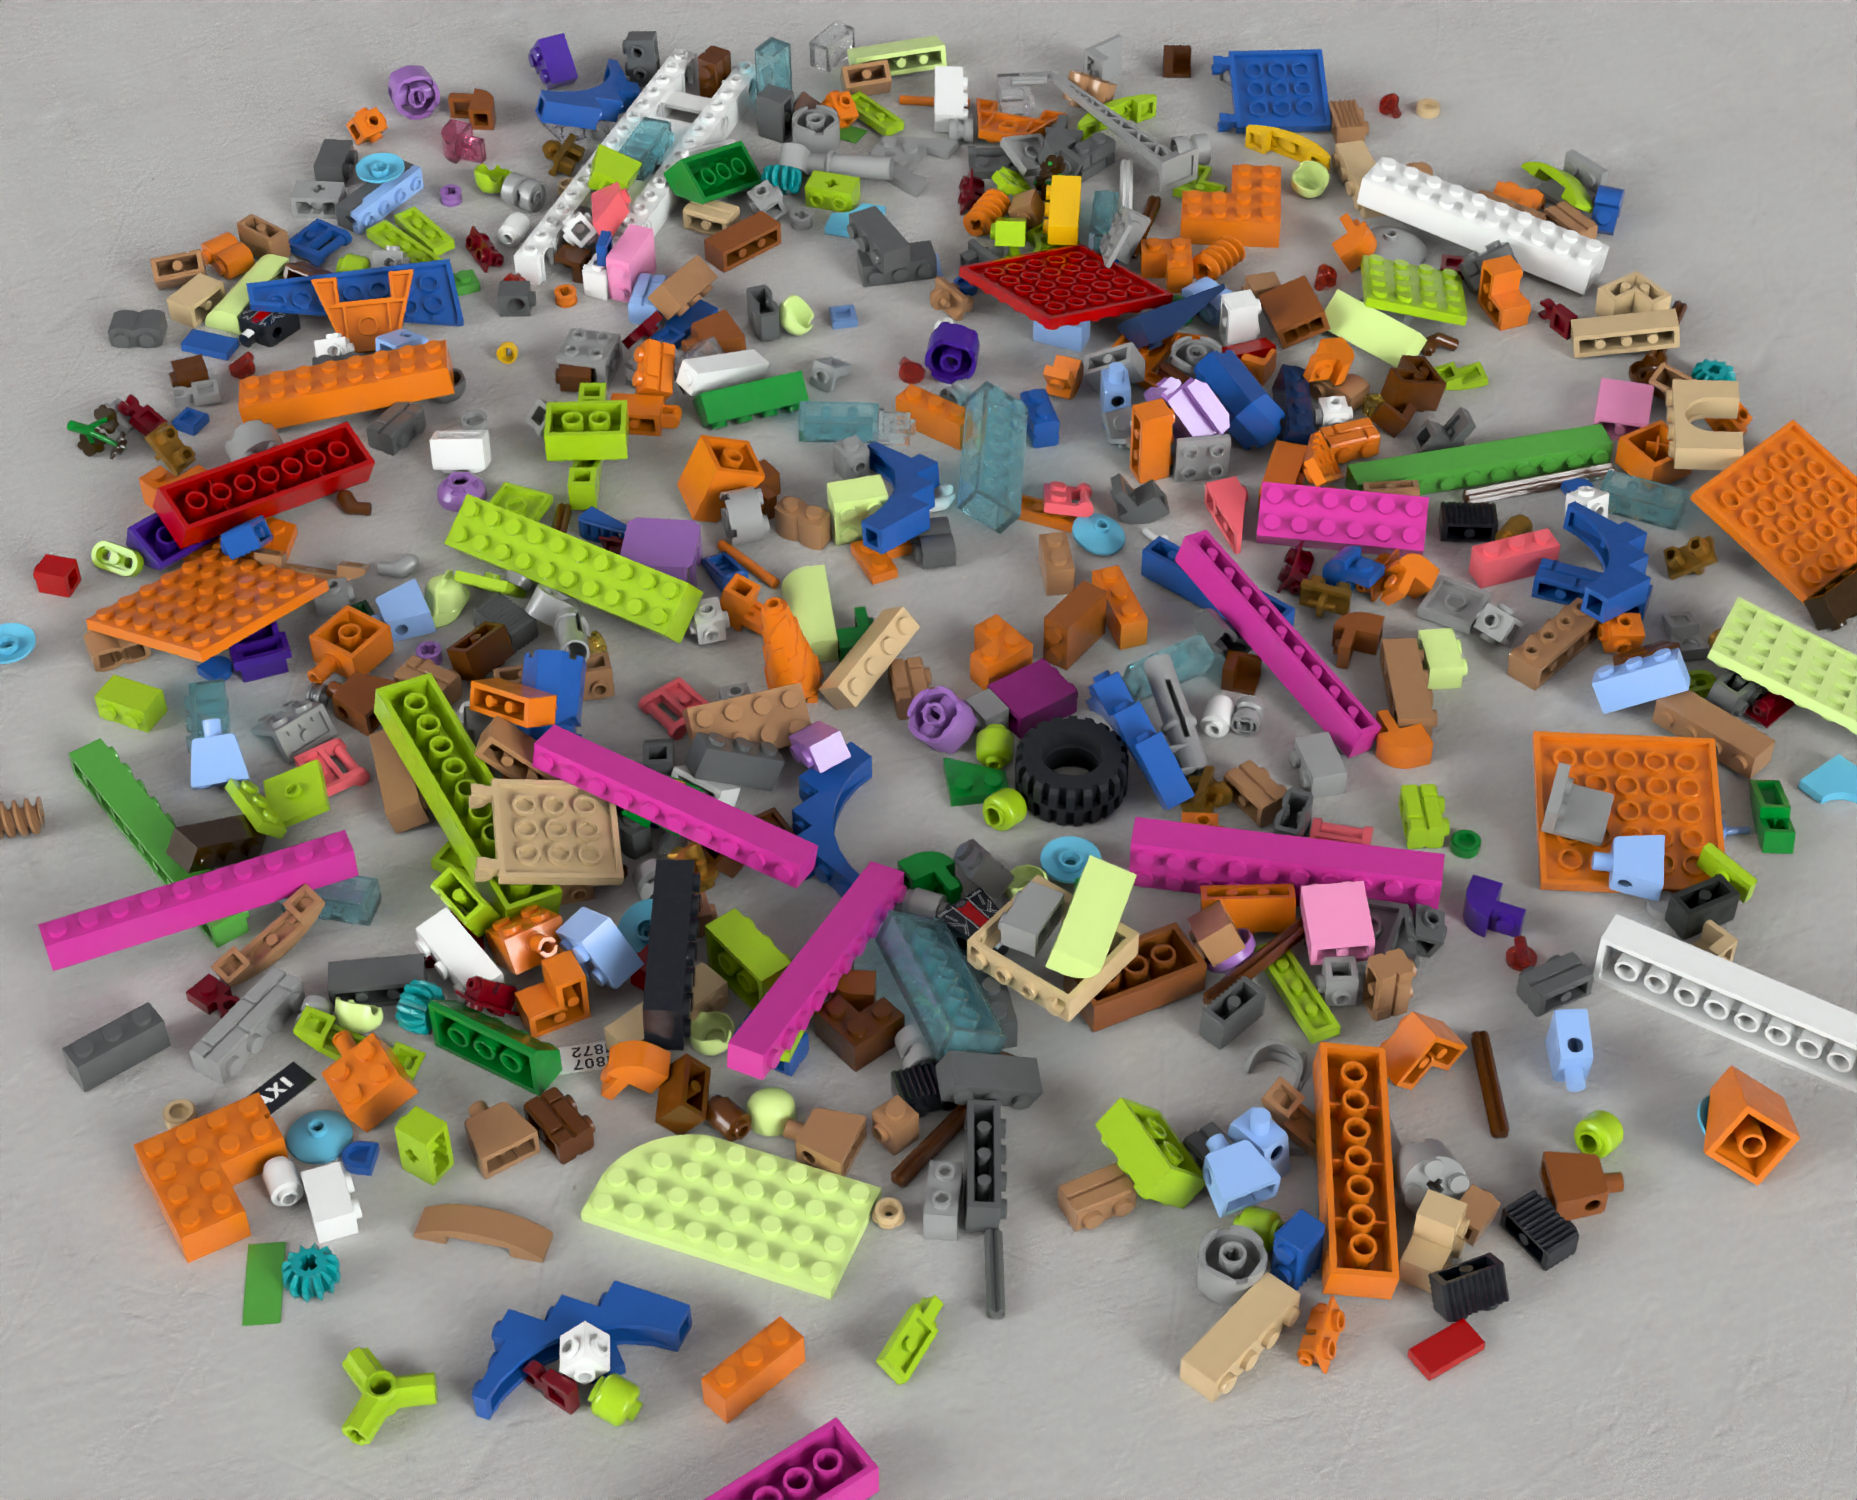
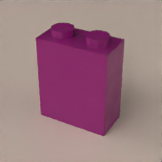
(1035, 696)

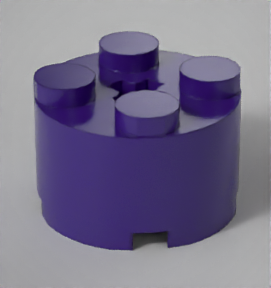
(952, 352)

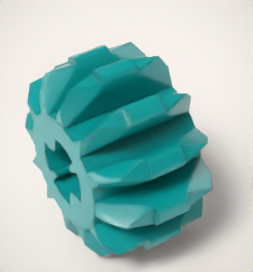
(785, 177)
(1713, 371)
(413, 1006)
(311, 1272)

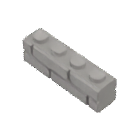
(248, 1025)

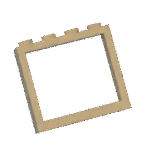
(1030, 986)

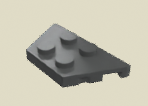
(1392, 928)

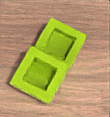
(1463, 378)

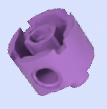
(413, 92)
(941, 719)

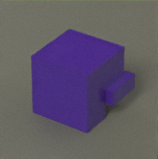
(261, 654)

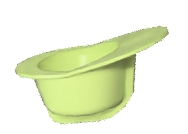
(445, 598)

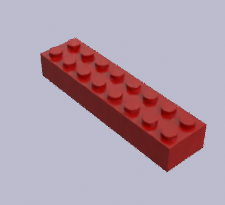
(263, 484)

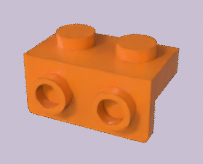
(1528, 197)

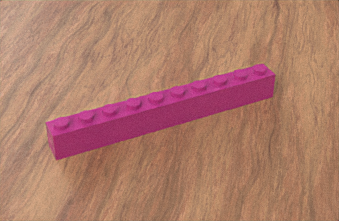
(1278, 644)
(675, 806)
(197, 900)
(815, 971)

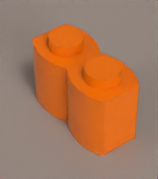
(227, 255)

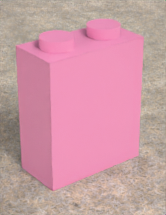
(627, 259)
(1623, 406)
(1337, 921)

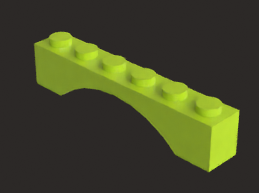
(586, 475)

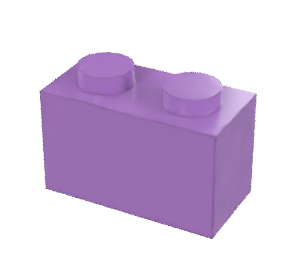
(818, 746)

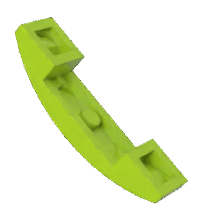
(1131, 107)
(1574, 193)
(319, 1028)

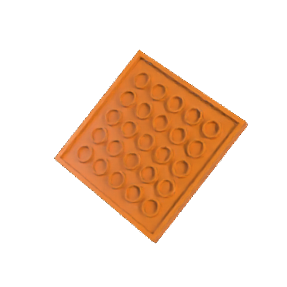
(1788, 509)
(207, 605)
(1657, 789)

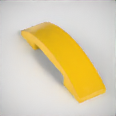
(1286, 143)

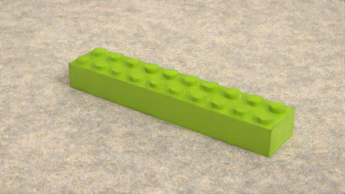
(574, 568)
(443, 768)

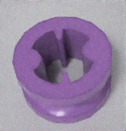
(451, 195)
(430, 650)

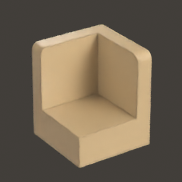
(1717, 941)

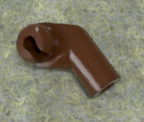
(1439, 340)
(350, 505)

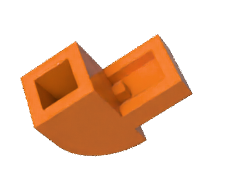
(1355, 243)
(1330, 361)
(1064, 377)
(1408, 576)
(741, 603)
(1404, 746)
(634, 1064)

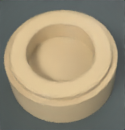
(1428, 108)
(179, 1112)

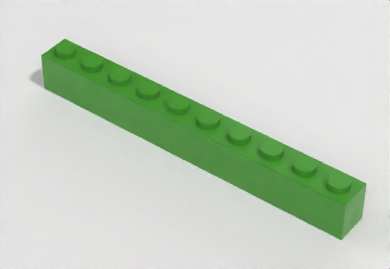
(1489, 461)
(142, 823)

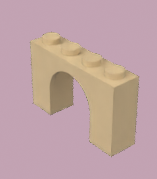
(1698, 447)

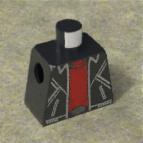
(266, 327)
(968, 917)

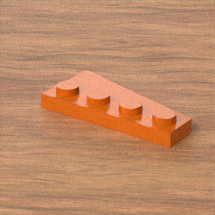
(1320, 462)

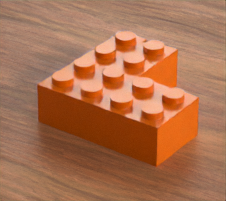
(1246, 213)
(199, 1163)

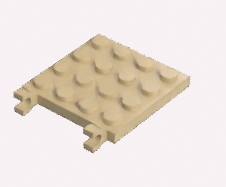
(549, 834)

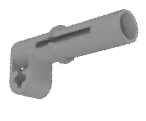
(855, 165)
(564, 616)
(1175, 715)

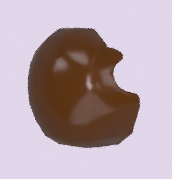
(1643, 370)

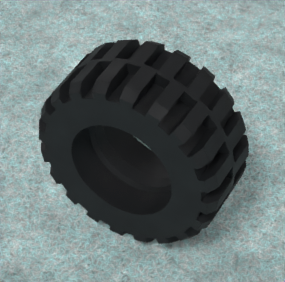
(1071, 744)

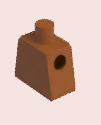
(722, 328)
(355, 700)
(1577, 1183)

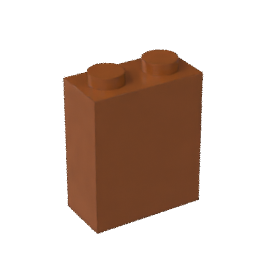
(1294, 312)
(1074, 625)

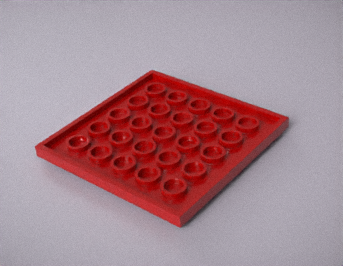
(1065, 286)

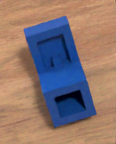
(1607, 208)
(1352, 568)

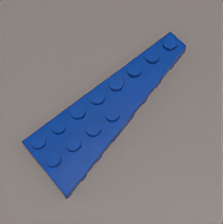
(430, 301)

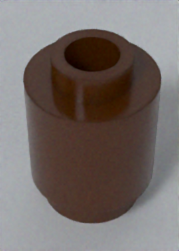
(728, 1118)

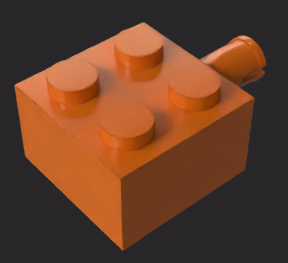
(349, 645)
(525, 939)
(367, 1079)

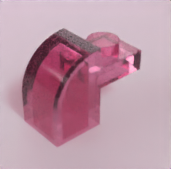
(461, 144)

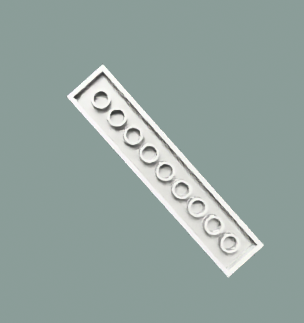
(1477, 221)
(1729, 1000)

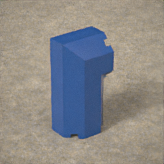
(1251, 409)
(561, 676)

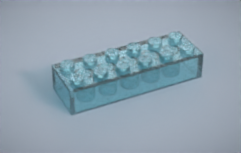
(993, 457)
(939, 985)

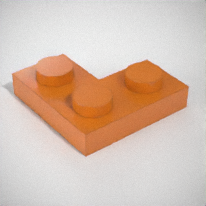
(879, 566)

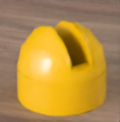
(502, 352)

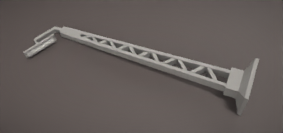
(1173, 167)

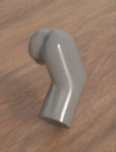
(400, 568)

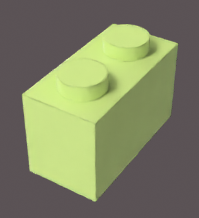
(1442, 658)

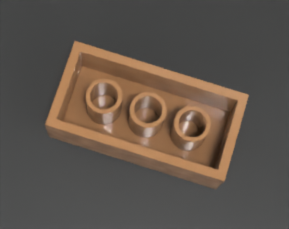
(756, 716)

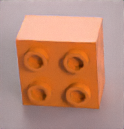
(1646, 454)

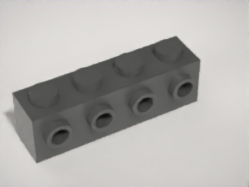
(983, 1164)

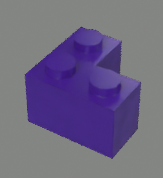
(553, 61)

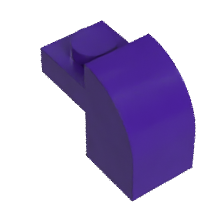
(1485, 911)

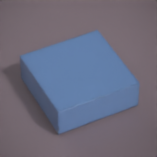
(843, 316)

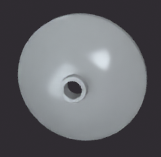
(1399, 244)

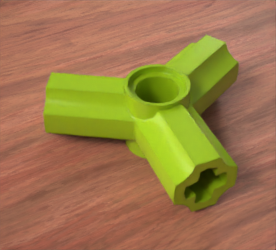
(374, 1408)

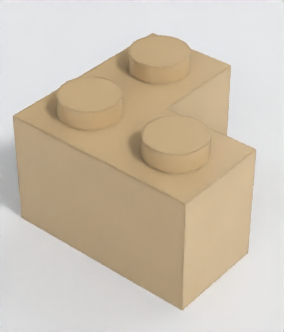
(1631, 295)
(1435, 1239)

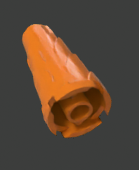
(787, 650)

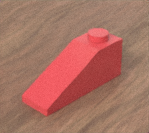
(609, 207)
(1226, 504)

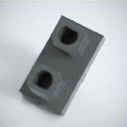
(977, 253)

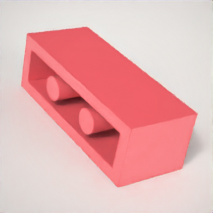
(1512, 557)

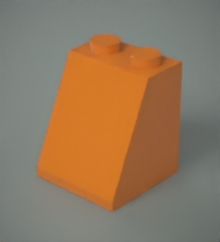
(717, 467)
(1747, 1126)

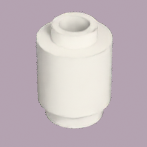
(514, 229)
(1217, 716)
(282, 1181)

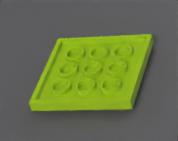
(1413, 289)

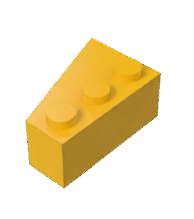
(1063, 210)

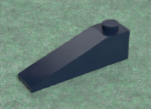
(1160, 323)

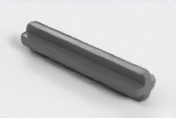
(994, 1274)

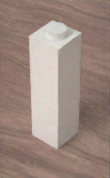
(721, 371)

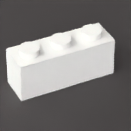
(949, 96)
(454, 951)

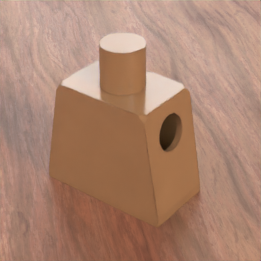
(499, 1137)
(828, 1139)

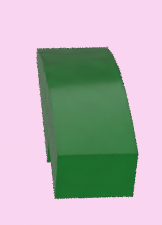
(1771, 816)

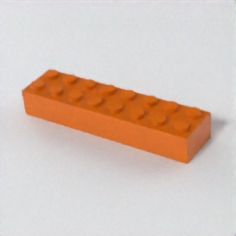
(348, 385)
(1355, 1171)

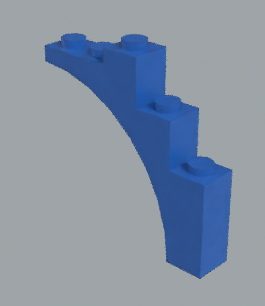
(591, 105)
(908, 507)
(1621, 556)
(1148, 748)
(817, 815)
(623, 1312)

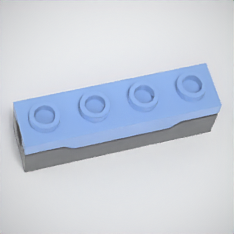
(376, 200)

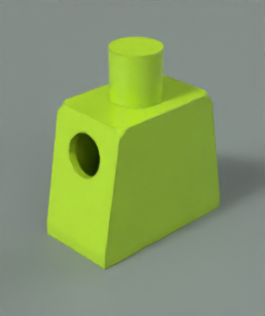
(612, 167)

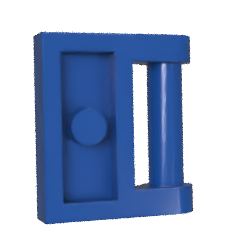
(316, 235)

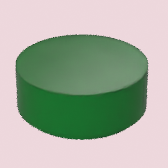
(1465, 844)

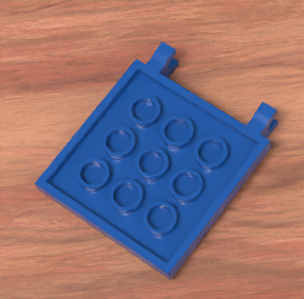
(1275, 90)

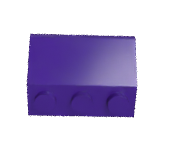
(156, 543)

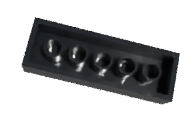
(671, 954)

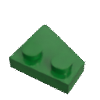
(971, 782)

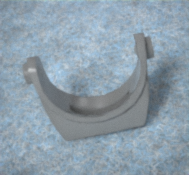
(1279, 1051)

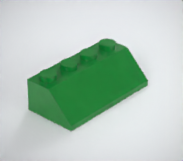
(714, 174)
(751, 399)
(494, 1045)

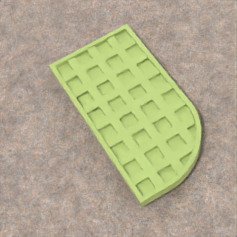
(1789, 662)
(736, 1209)

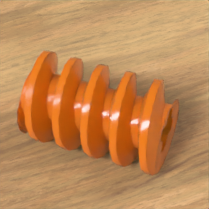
(985, 212)
(1218, 258)

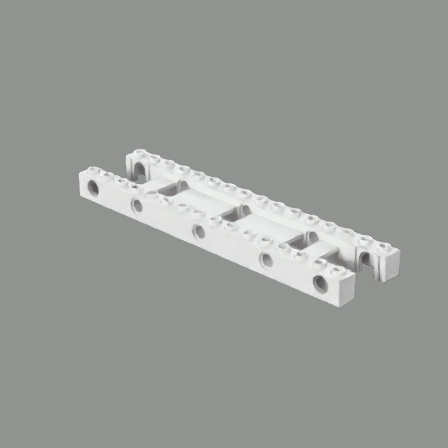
(650, 199)

